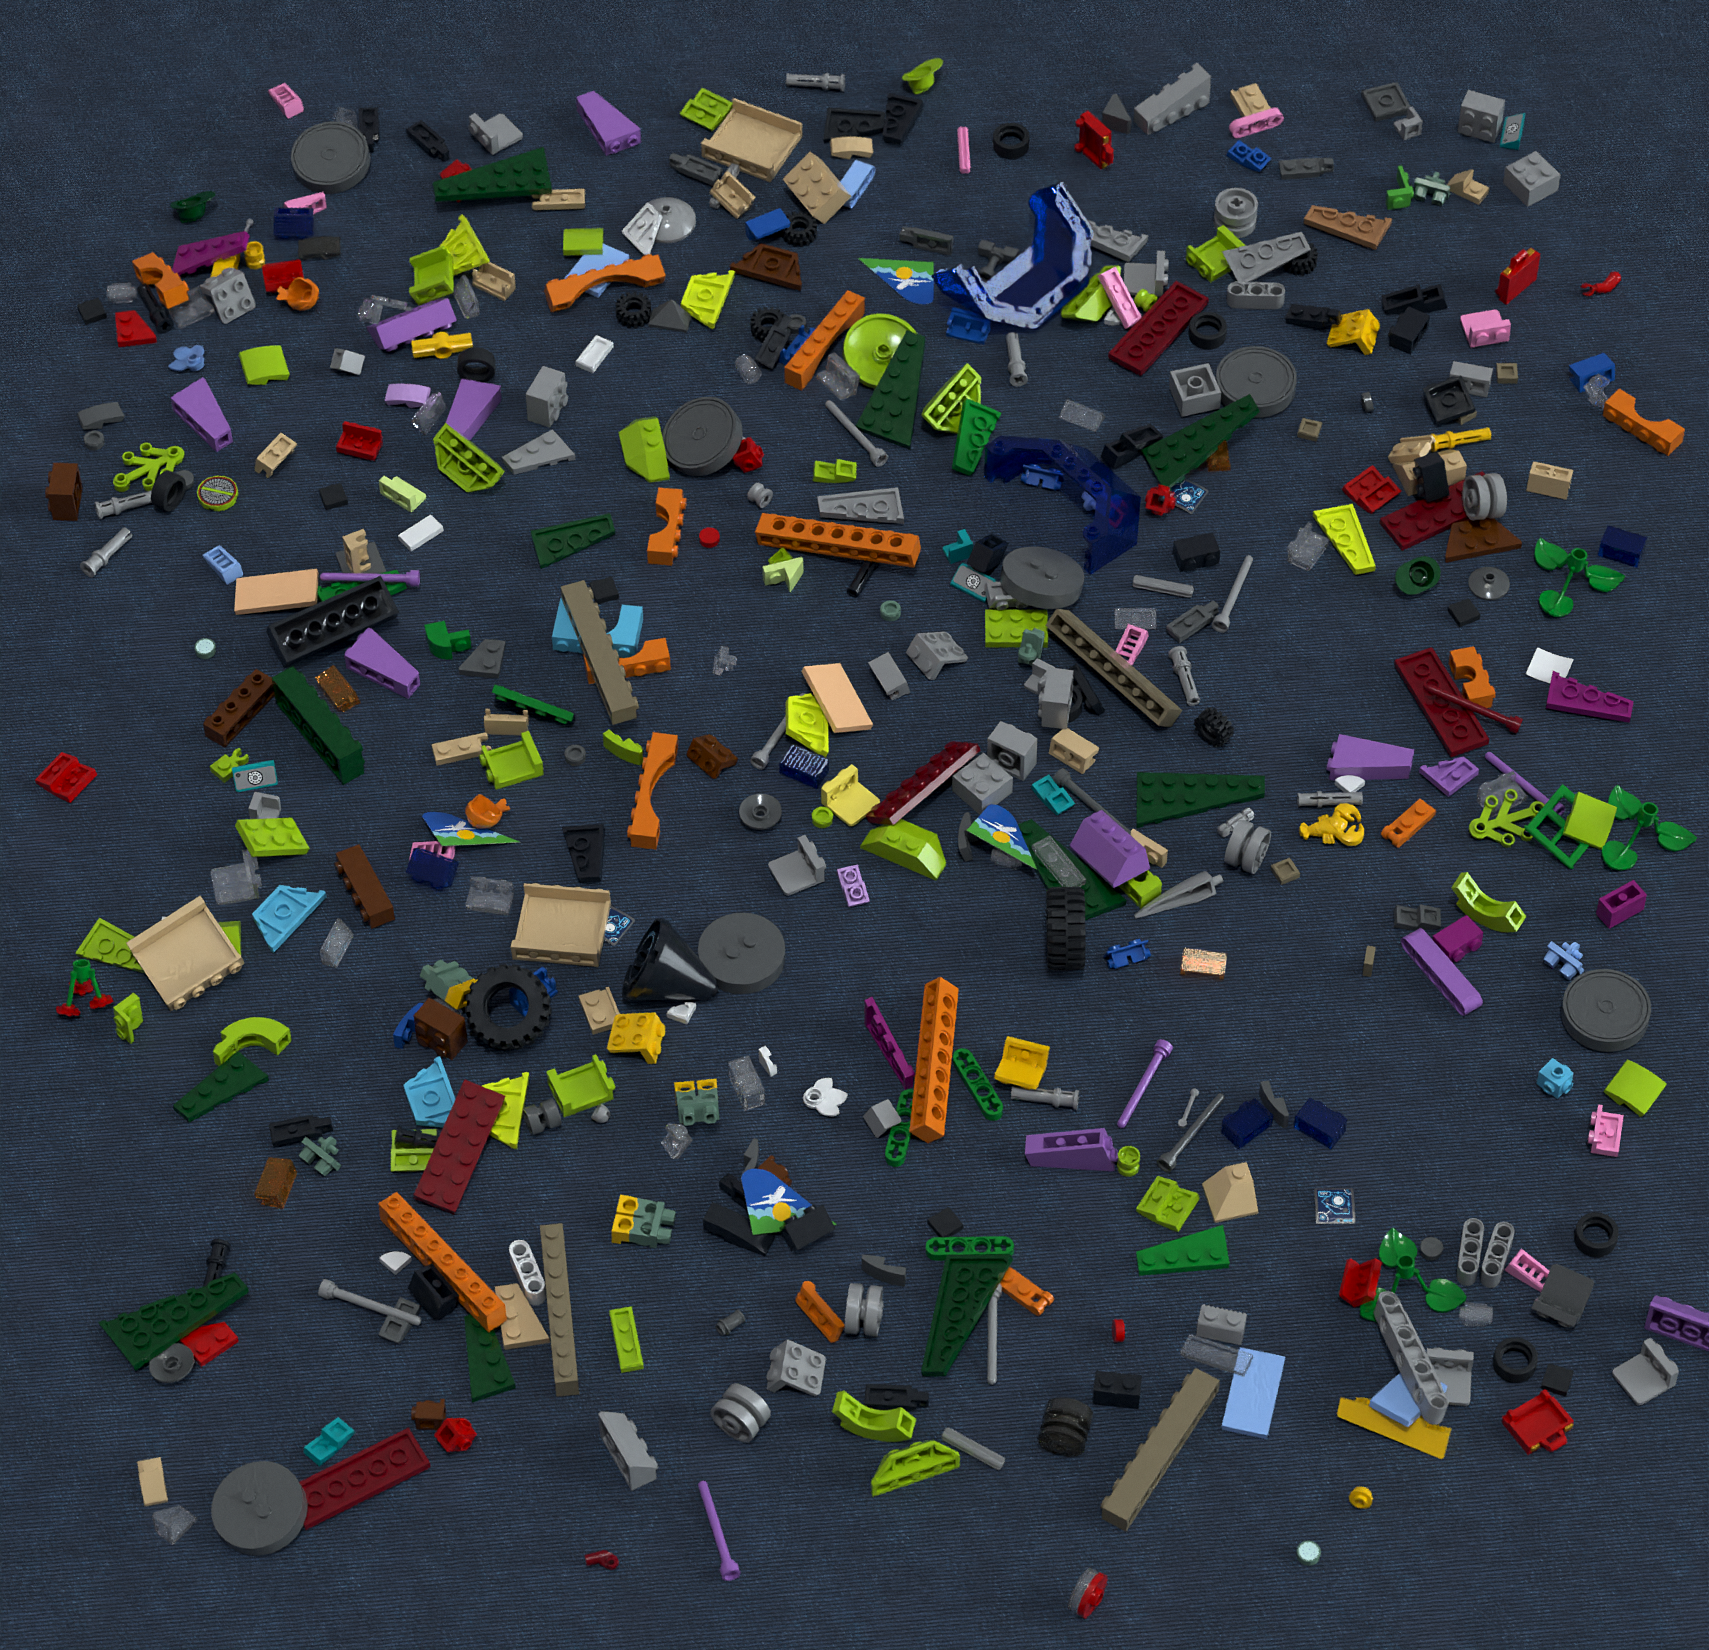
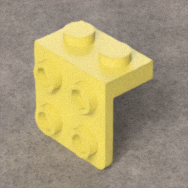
(848, 797)

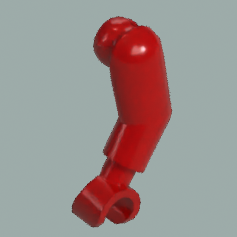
(1605, 287)

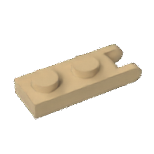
(561, 200)
(459, 749)

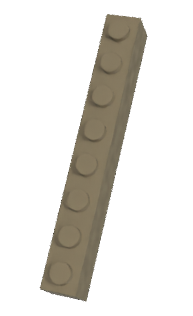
(598, 652)
(1114, 668)
(559, 1310)
(1160, 1449)

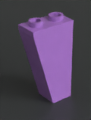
(607, 124)
(473, 406)
(202, 413)
(381, 664)
(1369, 759)
(1072, 1150)

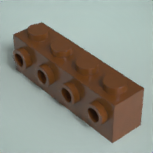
(239, 708)
(365, 886)

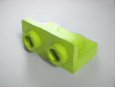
(128, 1017)

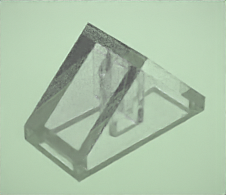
(173, 1523)

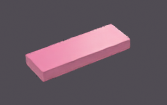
(1120, 297)

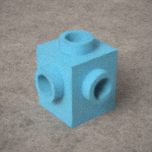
(1555, 1078)

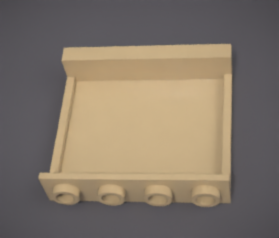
(753, 140)
(562, 925)
(185, 954)

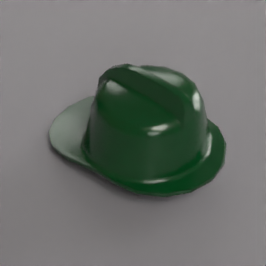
(192, 207)
(1417, 575)

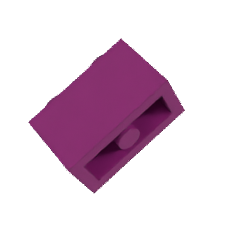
(1621, 904)
(1459, 938)

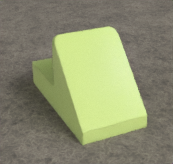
(787, 571)

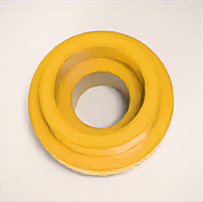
(1361, 1497)

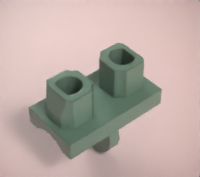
(1432, 186)
(1031, 646)
(326, 1162)

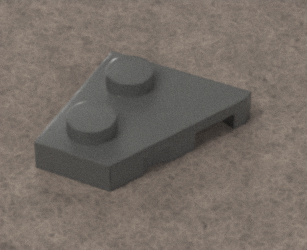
(485, 660)

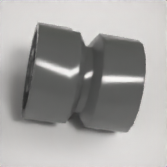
(549, 1114)

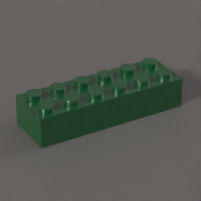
(318, 725)

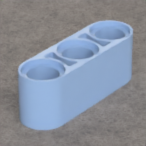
(857, 180)

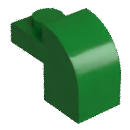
(443, 643)

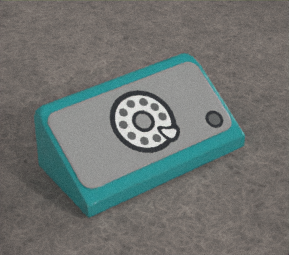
(1512, 131)
(971, 582)
(254, 776)

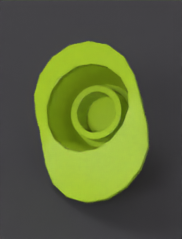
(922, 77)

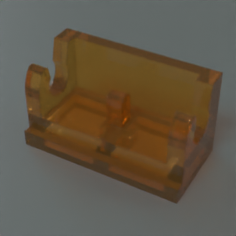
(1219, 459)
(338, 688)
(1204, 962)
(276, 1182)

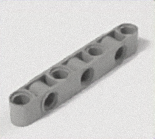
(1410, 1357)

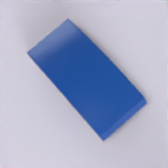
(1249, 158)
(405, 1028)

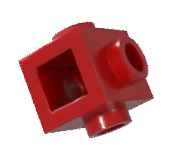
(748, 455)
(1153, 500)
(455, 1434)

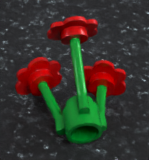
(81, 985)

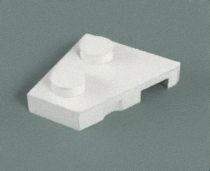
(643, 228)

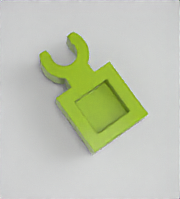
(223, 767)

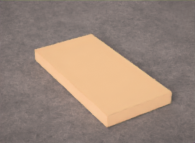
(276, 591)
(837, 698)

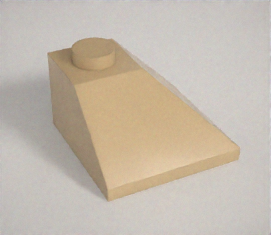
(1231, 1193)

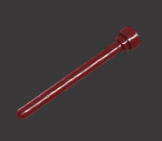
(1511, 723)

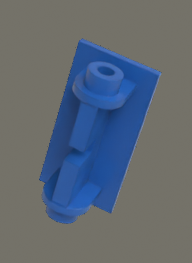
(1035, 474)
(1118, 954)

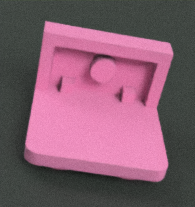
(1485, 328)

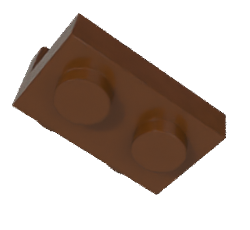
(710, 755)

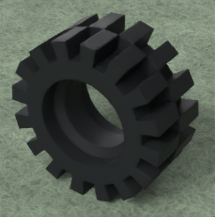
(800, 237)
(1304, 265)
(762, 317)
(633, 318)
(1214, 727)

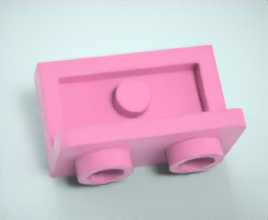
(1606, 1133)

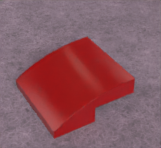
(1371, 490)
(65, 777)

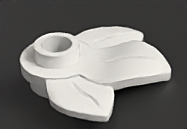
(827, 1097)

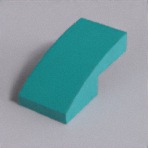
(1051, 795)
(330, 1441)

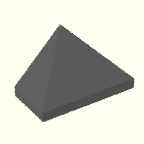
(670, 317)

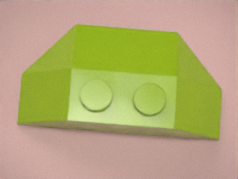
(1090, 302)
(945, 407)
(645, 449)
(465, 461)
(908, 847)
(912, 1465)

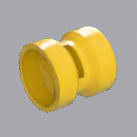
(254, 255)

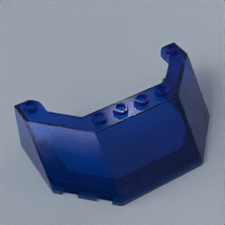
(1038, 278)
(1116, 503)

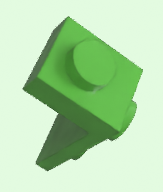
(1400, 197)

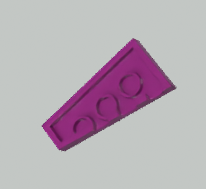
(208, 251)
(1586, 700)
(885, 1041)

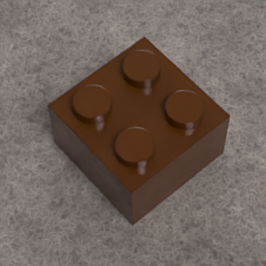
(64, 491)
(440, 1029)

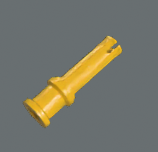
(1451, 439)

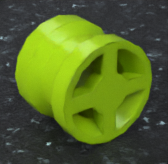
(1145, 300)

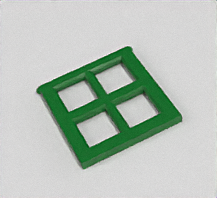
(1547, 810)

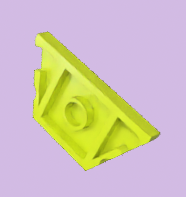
(464, 247)
(706, 296)
(807, 723)
(510, 1115)

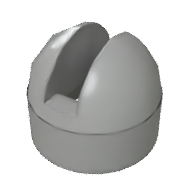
(601, 1114)

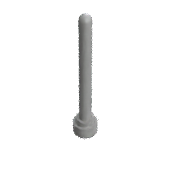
(877, 455)
(1221, 622)
(761, 757)
(330, 1290)
(992, 1336)

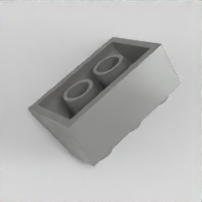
(627, 1449)

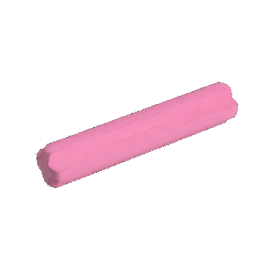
(963, 146)

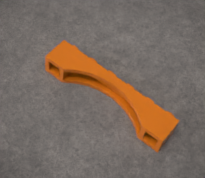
(642, 272)
(806, 360)
(661, 756)

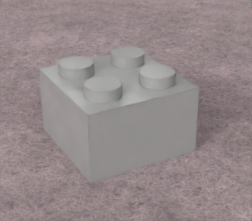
(1481, 116)
(1531, 178)
(1195, 389)
(546, 396)
(1056, 698)
(1012, 750)
(982, 783)

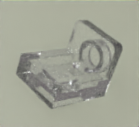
(1595, 390)
(676, 1140)

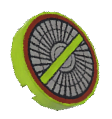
(217, 493)

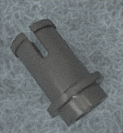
(727, 1324)

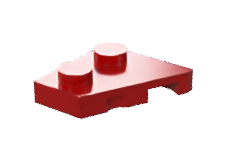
(209, 1341)

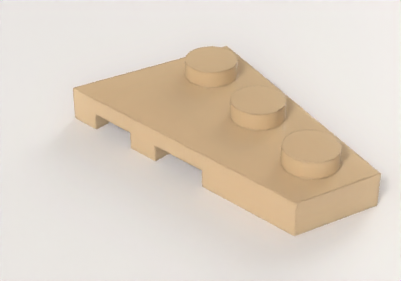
(522, 1324)

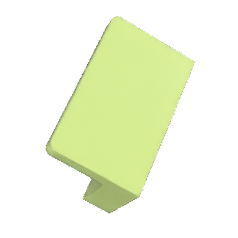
(401, 493)

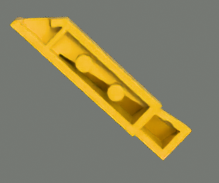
(1419, 1435)

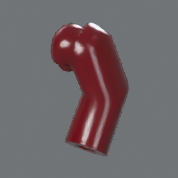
(603, 1558)

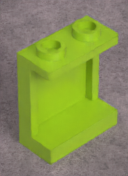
(1209, 257)
(432, 275)
(512, 762)
(581, 1087)

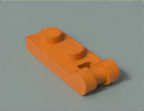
(1408, 823)
(1025, 1292)
(819, 1312)

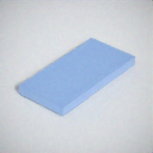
(1254, 1395)

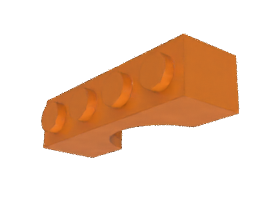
(168, 284)
(1662, 435)
(662, 545)
(651, 659)

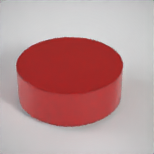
(709, 537)
(1118, 1330)

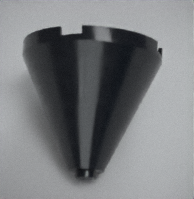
(667, 968)

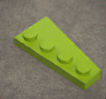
(108, 945)

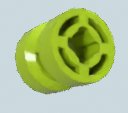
(1128, 1161)

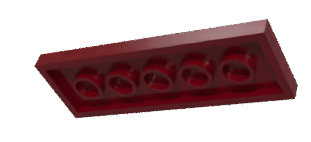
(1158, 328)
(1424, 520)
(1452, 723)
(922, 783)
(459, 1147)
(362, 1476)

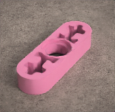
(1267, 119)

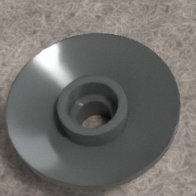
(1488, 583)
(760, 805)
(172, 1364)

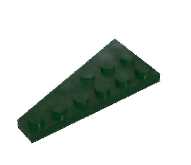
(510, 177)
(894, 401)
(1194, 444)
(1183, 795)
(1098, 894)
(961, 1299)
(166, 1321)

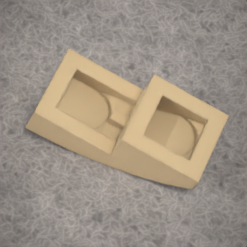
(846, 146)

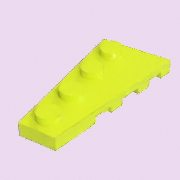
(1347, 536)

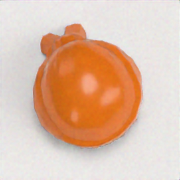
(300, 295)
(484, 813)

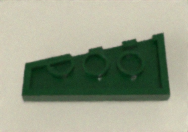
(569, 538)
(219, 1087)
(486, 1362)

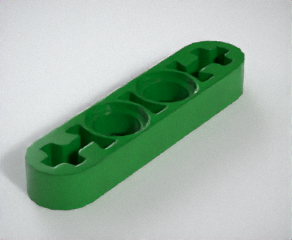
(977, 1084)
(900, 1128)
(969, 1244)

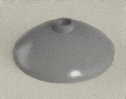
(677, 219)

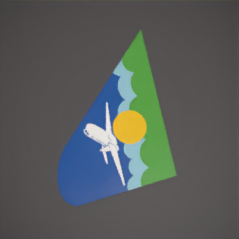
(907, 278)
(456, 831)
(1002, 831)
(770, 1201)

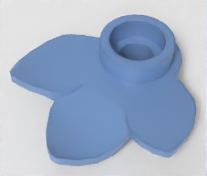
(188, 358)

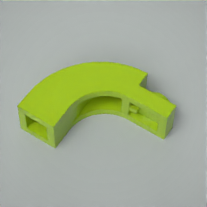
(1485, 910)
(251, 1032)
(873, 1424)

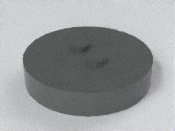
(330, 157)
(1262, 374)
(702, 436)
(1042, 577)
(742, 952)
(1606, 1010)
(259, 1508)

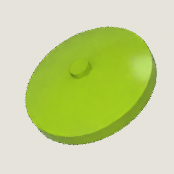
(872, 345)

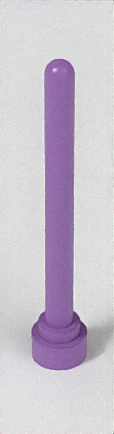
(411, 578)
(1558, 808)
(1161, 1050)
(729, 1569)

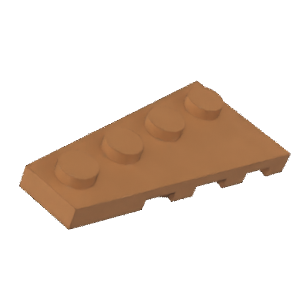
(1349, 226)

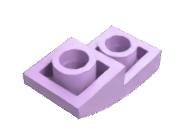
(410, 394)
(852, 886)

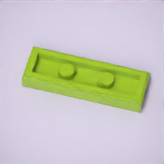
(626, 1339)

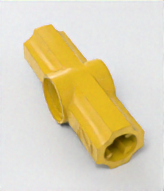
(441, 345)

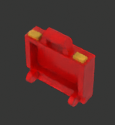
(1094, 140)
(1518, 275)
(1539, 1423)

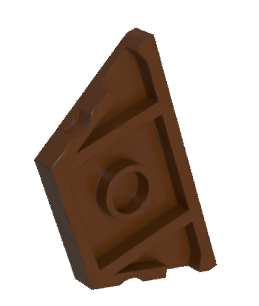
(771, 265)
(1479, 538)

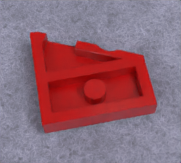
(132, 329)

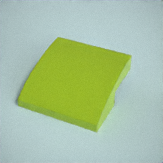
(707, 109)
(583, 241)
(264, 364)
(1589, 820)
(1635, 1087)
(406, 1158)
(1167, 1203)

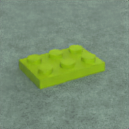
(1006, 627)
(272, 837)

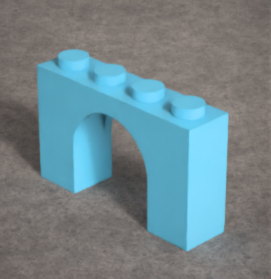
(624, 635)

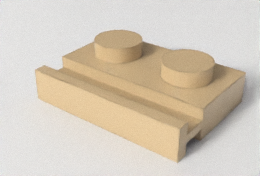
(1249, 100)
(1411, 448)
(599, 1010)

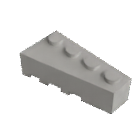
(1174, 101)

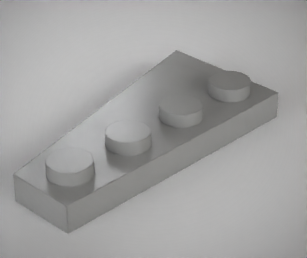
(1260, 258)
(871, 505)

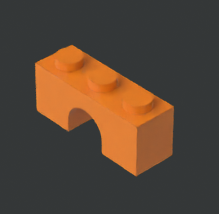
(1468, 665)

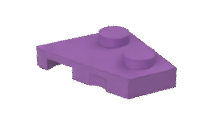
(1450, 775)

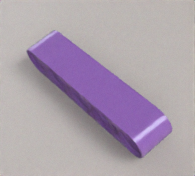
(1441, 972)

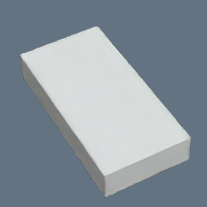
(594, 354)
(420, 533)

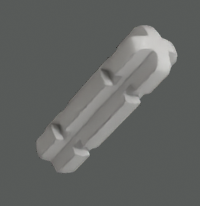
(1225, 828)

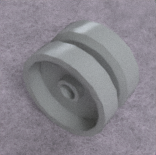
(1236, 211)
(1484, 496)
(1247, 846)
(866, 1310)
(740, 1412)

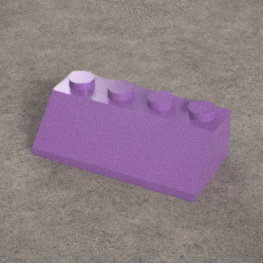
(410, 324)
(1109, 849)
(1678, 1322)

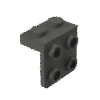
(1564, 1296)

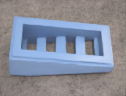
(225, 566)

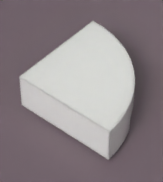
(1112, 318)
(1349, 783)
(682, 1012)
(764, 1054)
(395, 1261)

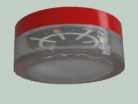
(1087, 1592)

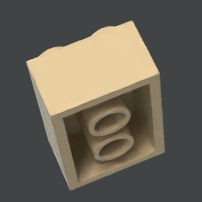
(817, 187)

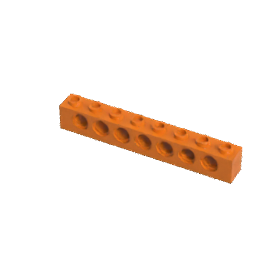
(838, 540)
(934, 1060)
(431, 1248)

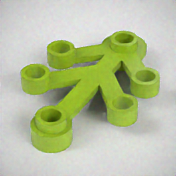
(172, 456)
(1503, 820)

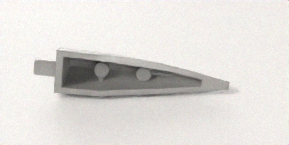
(1187, 892)

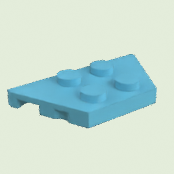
(284, 913)
(430, 1095)

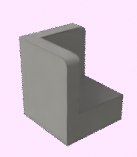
(1409, 126)
(347, 361)
(1035, 680)
(264, 806)
(881, 1117)

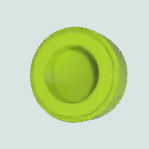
(822, 817)

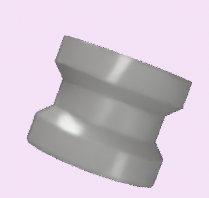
(760, 495)

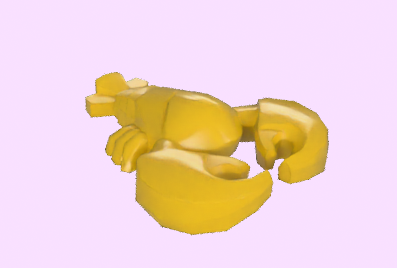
(1334, 826)

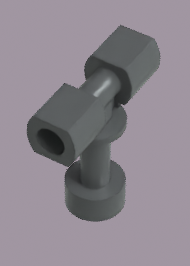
(996, 256)

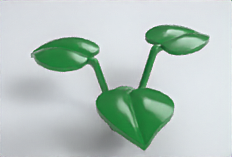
(1552, 556)
(1670, 836)
(1401, 1252)

